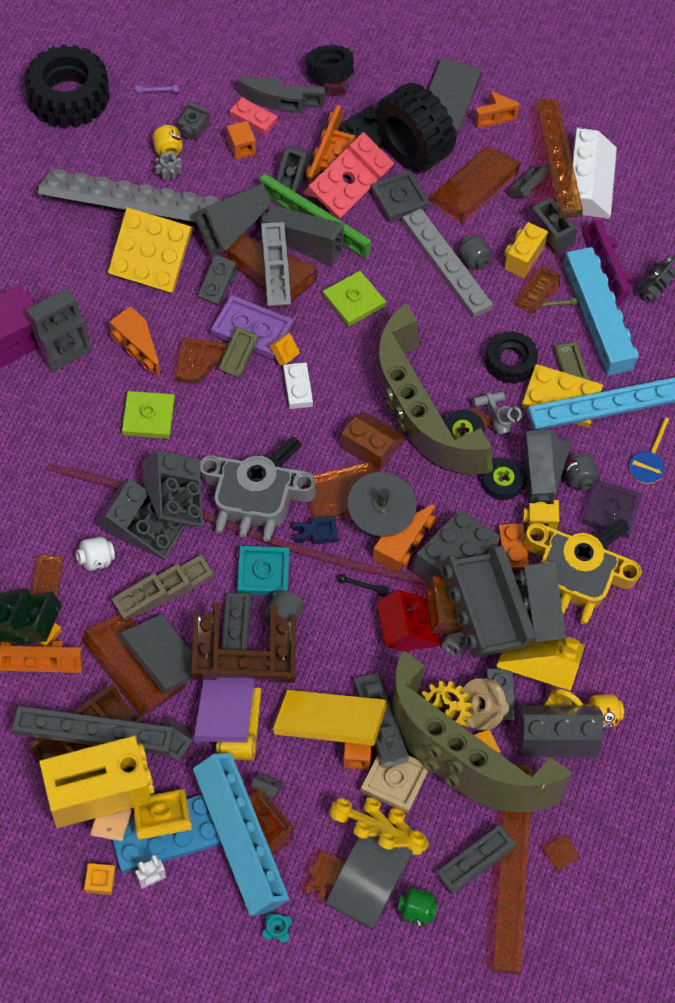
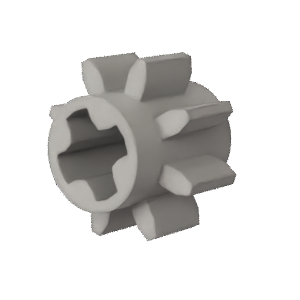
(168, 166)

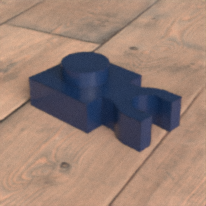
(321, 530)

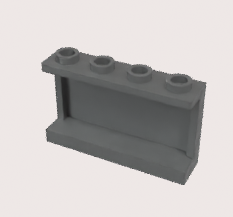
(488, 603)

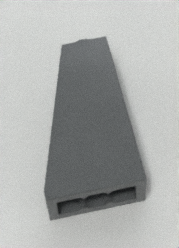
(230, 218)
(309, 234)

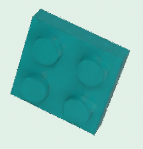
(263, 570)

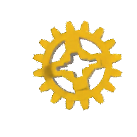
(443, 697)

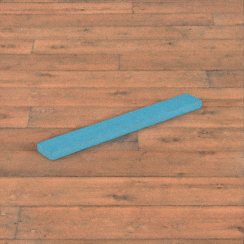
(601, 404)

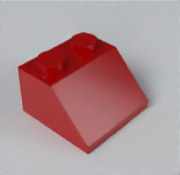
(406, 622)

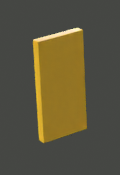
(330, 717)

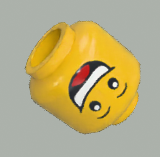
(167, 139)

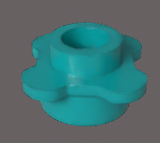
(272, 921)

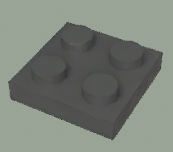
(399, 195)

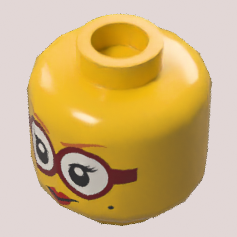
(611, 708)

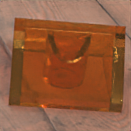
(273, 823)

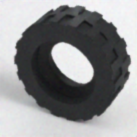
(330, 64)
(514, 341)

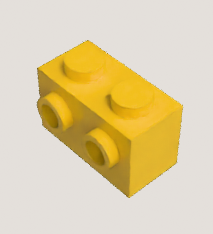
(525, 250)

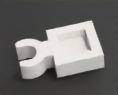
(150, 872)

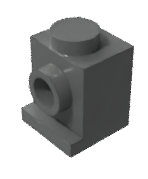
(193, 121)

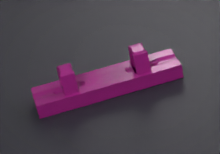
(604, 247)

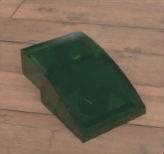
(27, 616)

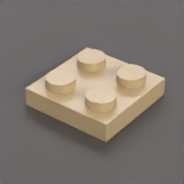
(395, 784)

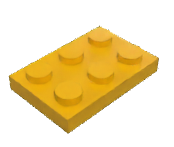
(553, 385)

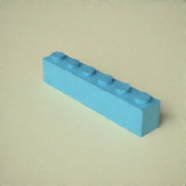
(600, 311)
(240, 834)

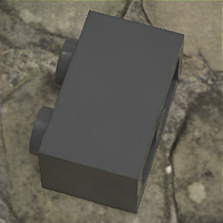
(560, 230)

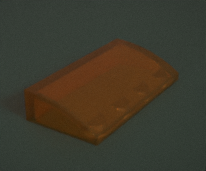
(475, 184)
(122, 666)

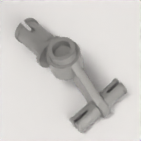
(501, 417)

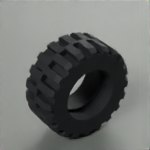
(64, 65)
(415, 127)

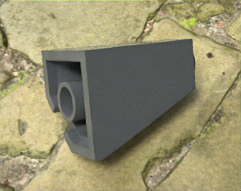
(543, 464)

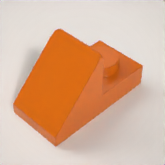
(498, 111)

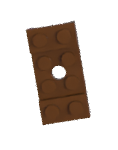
(105, 705)

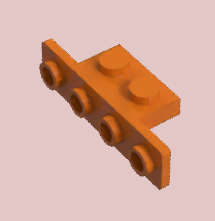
(332, 145)

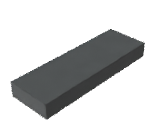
(236, 621)
(476, 859)

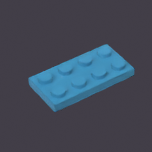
(168, 846)

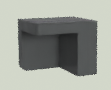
(181, 738)

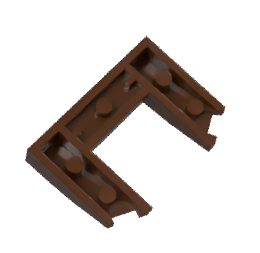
(275, 665)

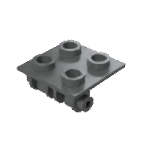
(659, 279)

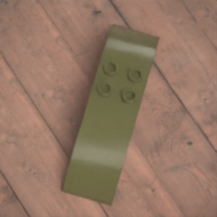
(416, 410)
(465, 759)

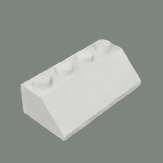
(594, 171)

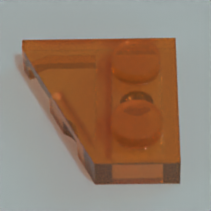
(198, 359)

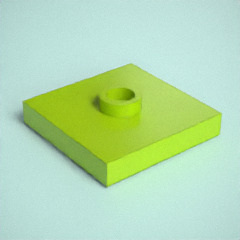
(354, 298)
(148, 414)

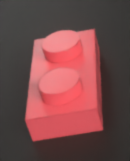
(257, 117)

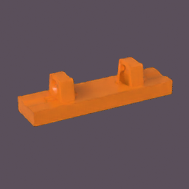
(39, 658)

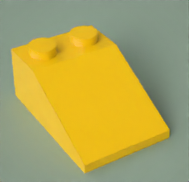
(546, 661)

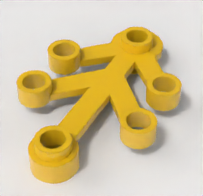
(380, 825)

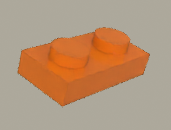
(512, 539)

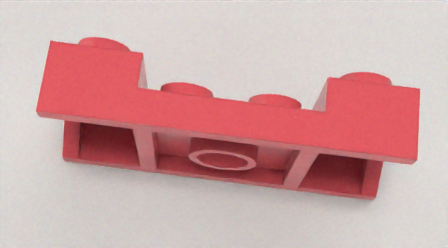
(362, 163)

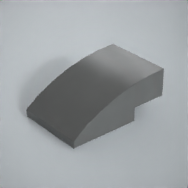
(59, 330)
(368, 880)

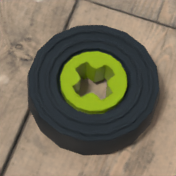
(463, 417)
(506, 489)

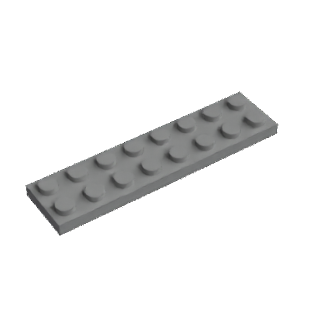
(124, 194)

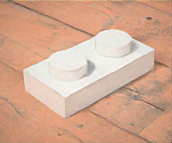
(298, 385)

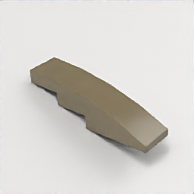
(160, 589)

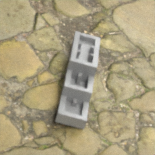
(275, 264)

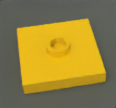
(163, 816)

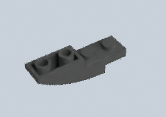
(279, 97)

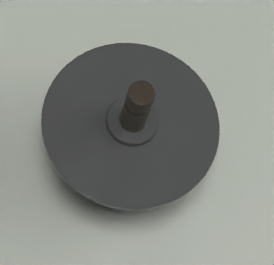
(381, 504)

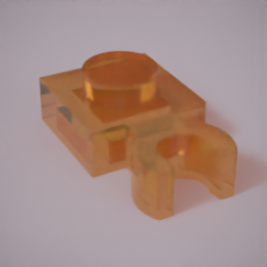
(324, 873)

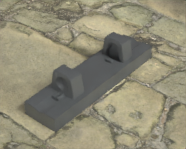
(389, 741)

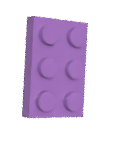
(252, 318)

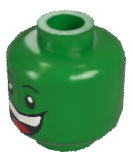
(418, 907)

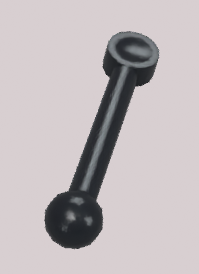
(382, 590)

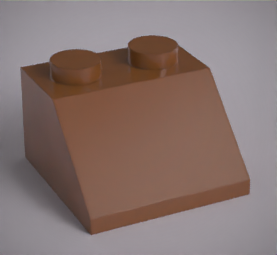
(371, 440)

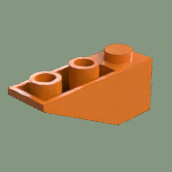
(133, 333)
(396, 550)

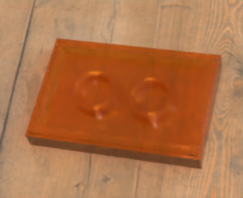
(334, 490)

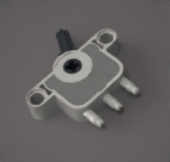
(257, 488)

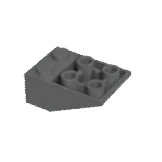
(174, 487)
(134, 521)

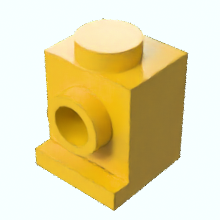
(542, 513)

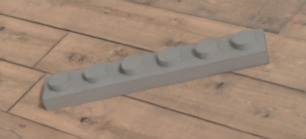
(447, 263)

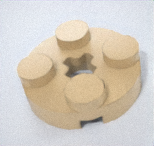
(495, 703)

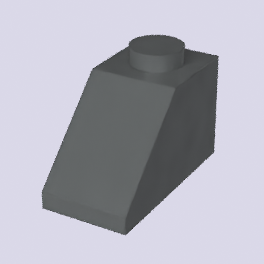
(294, 167)

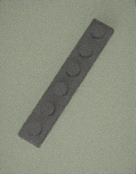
(90, 729)

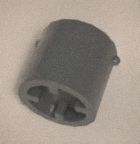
(288, 605)

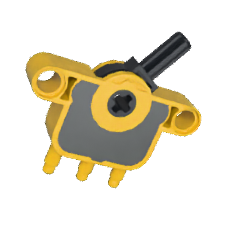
(587, 578)

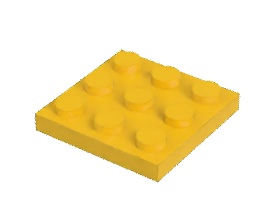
(150, 250)

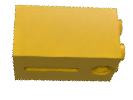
(97, 781)

